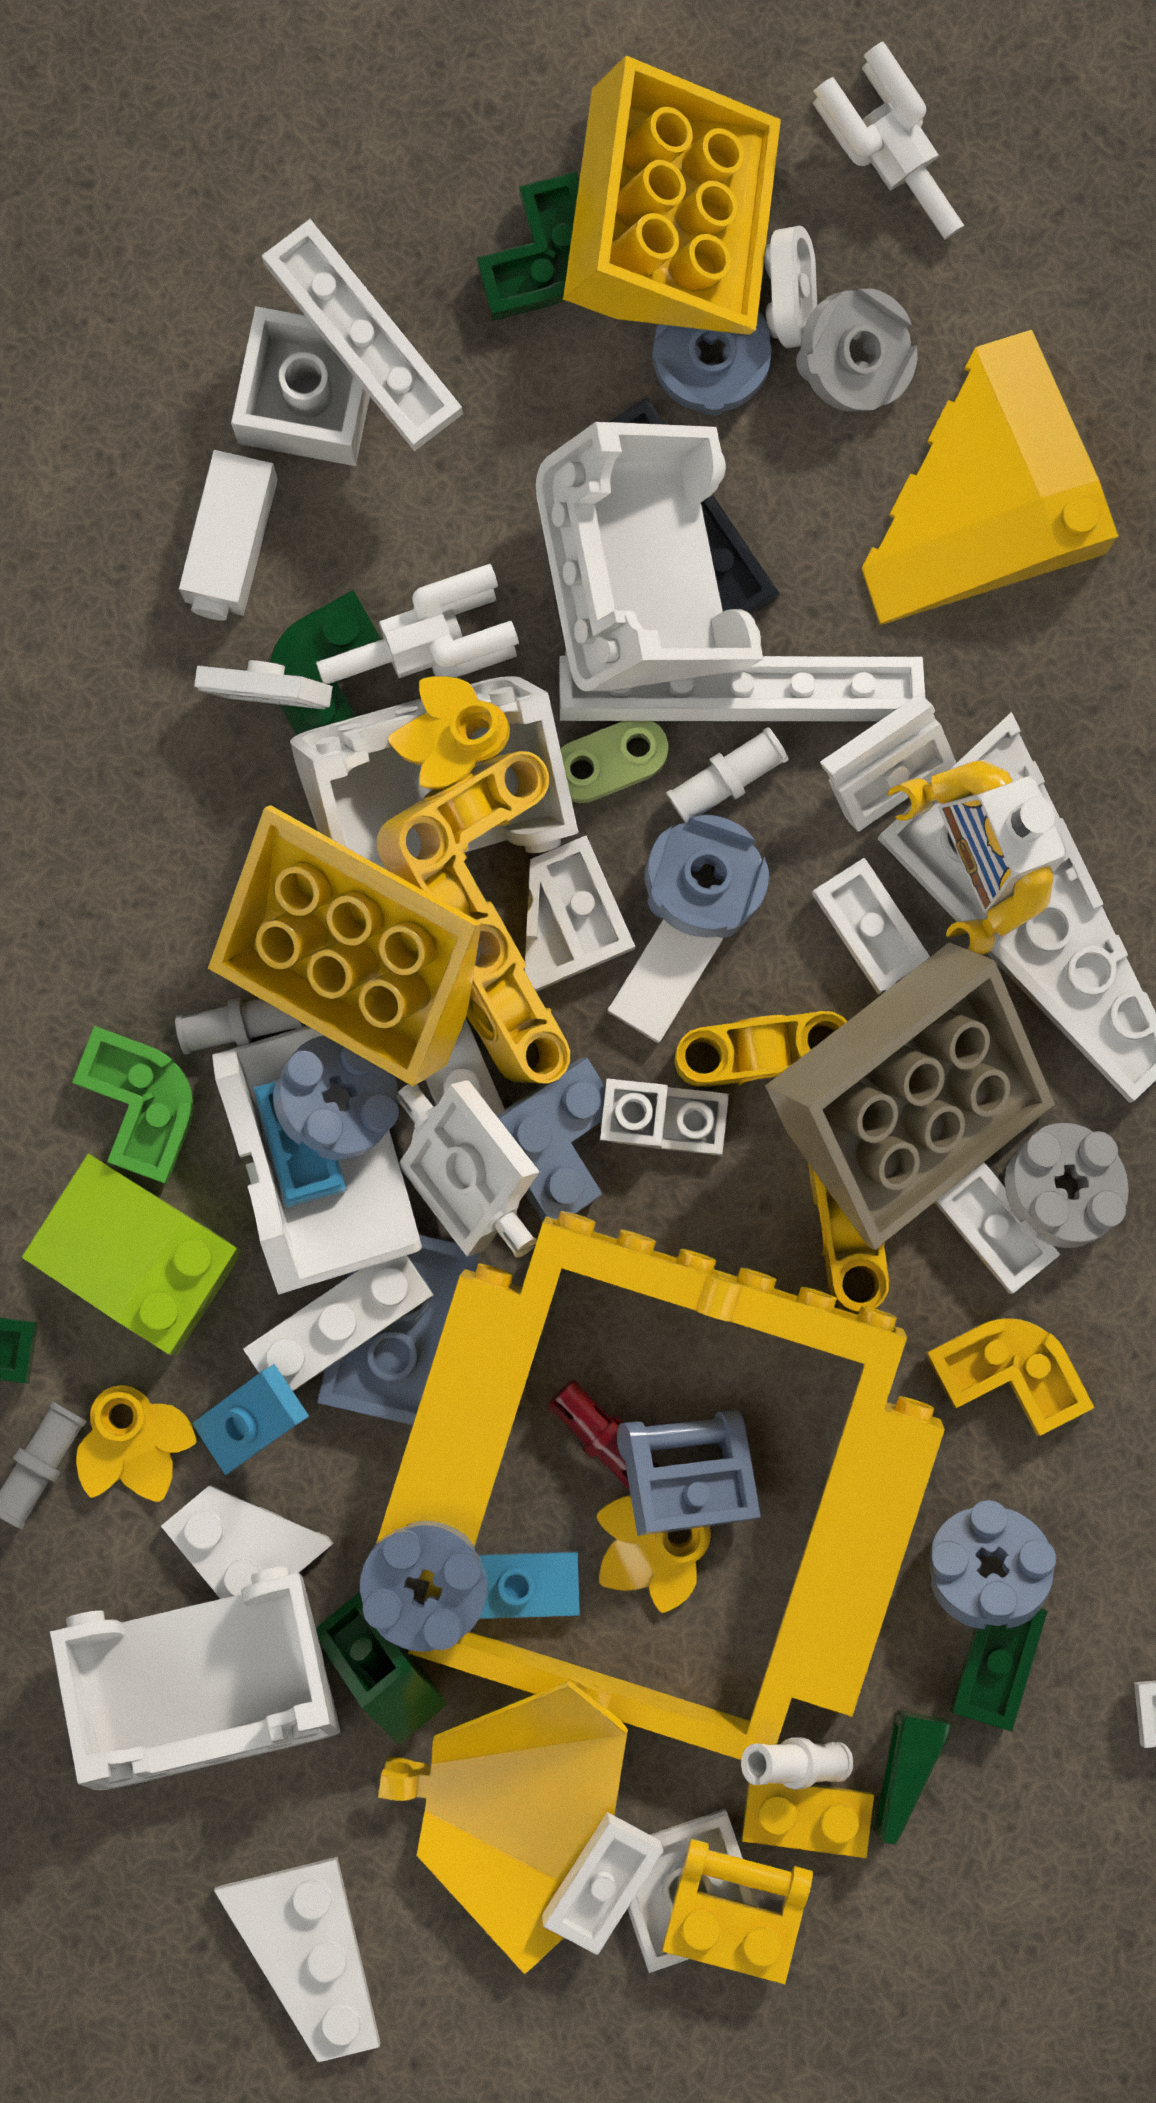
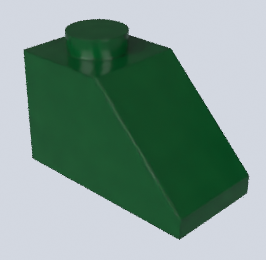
(379, 1673)

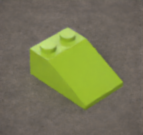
(132, 1255)

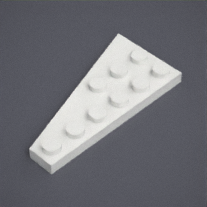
(1062, 957)

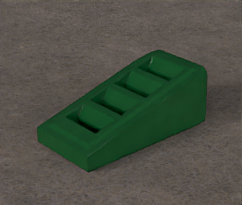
(910, 1760)

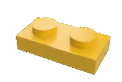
(809, 1818)

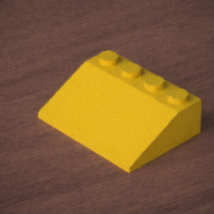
(672, 203)
(348, 949)

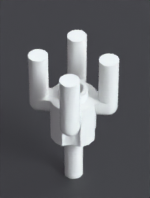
(889, 135)
(432, 635)

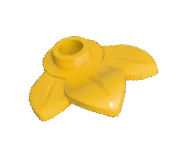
(443, 734)
(135, 1453)
(649, 1559)

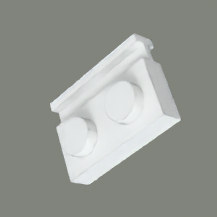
(890, 752)

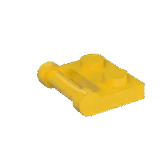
(731, 1931)

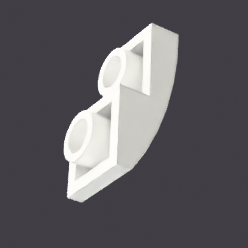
(664, 1117)

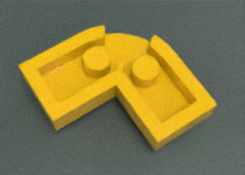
(1014, 1354)

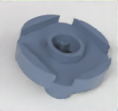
(711, 386)
(699, 910)
(321, 1124)
(993, 1600)
(438, 1620)

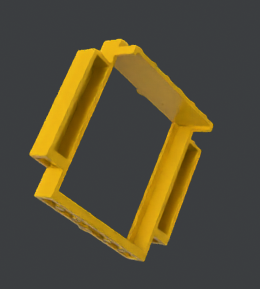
(858, 1523)

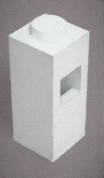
(228, 535)

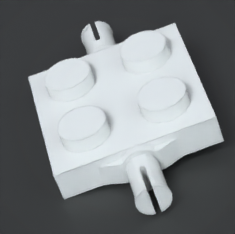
(467, 1168)

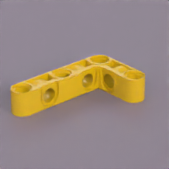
(502, 998)
(762, 1050)

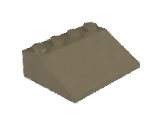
(913, 1092)

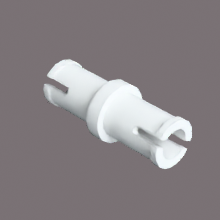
(728, 775)
(796, 1763)

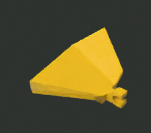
(514, 1808)

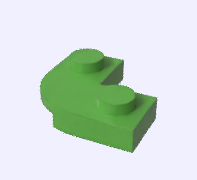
(156, 1096)

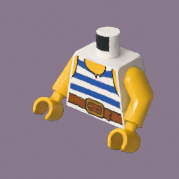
(1002, 839)

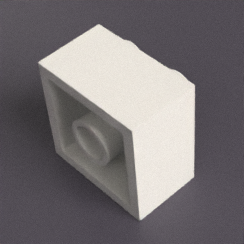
(297, 392)

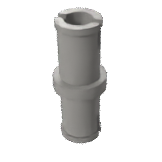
(232, 1023)
(38, 1464)

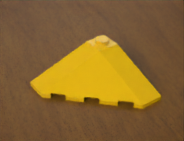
(997, 493)

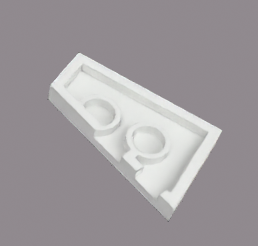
(309, 1952)

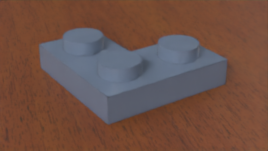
(544, 1128)

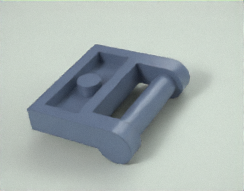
(691, 1492)

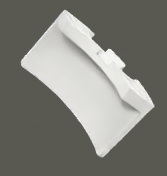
(328, 1234)

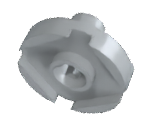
(826, 354)
(1093, 1164)

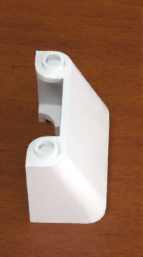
(637, 557)
(362, 782)
(193, 1684)

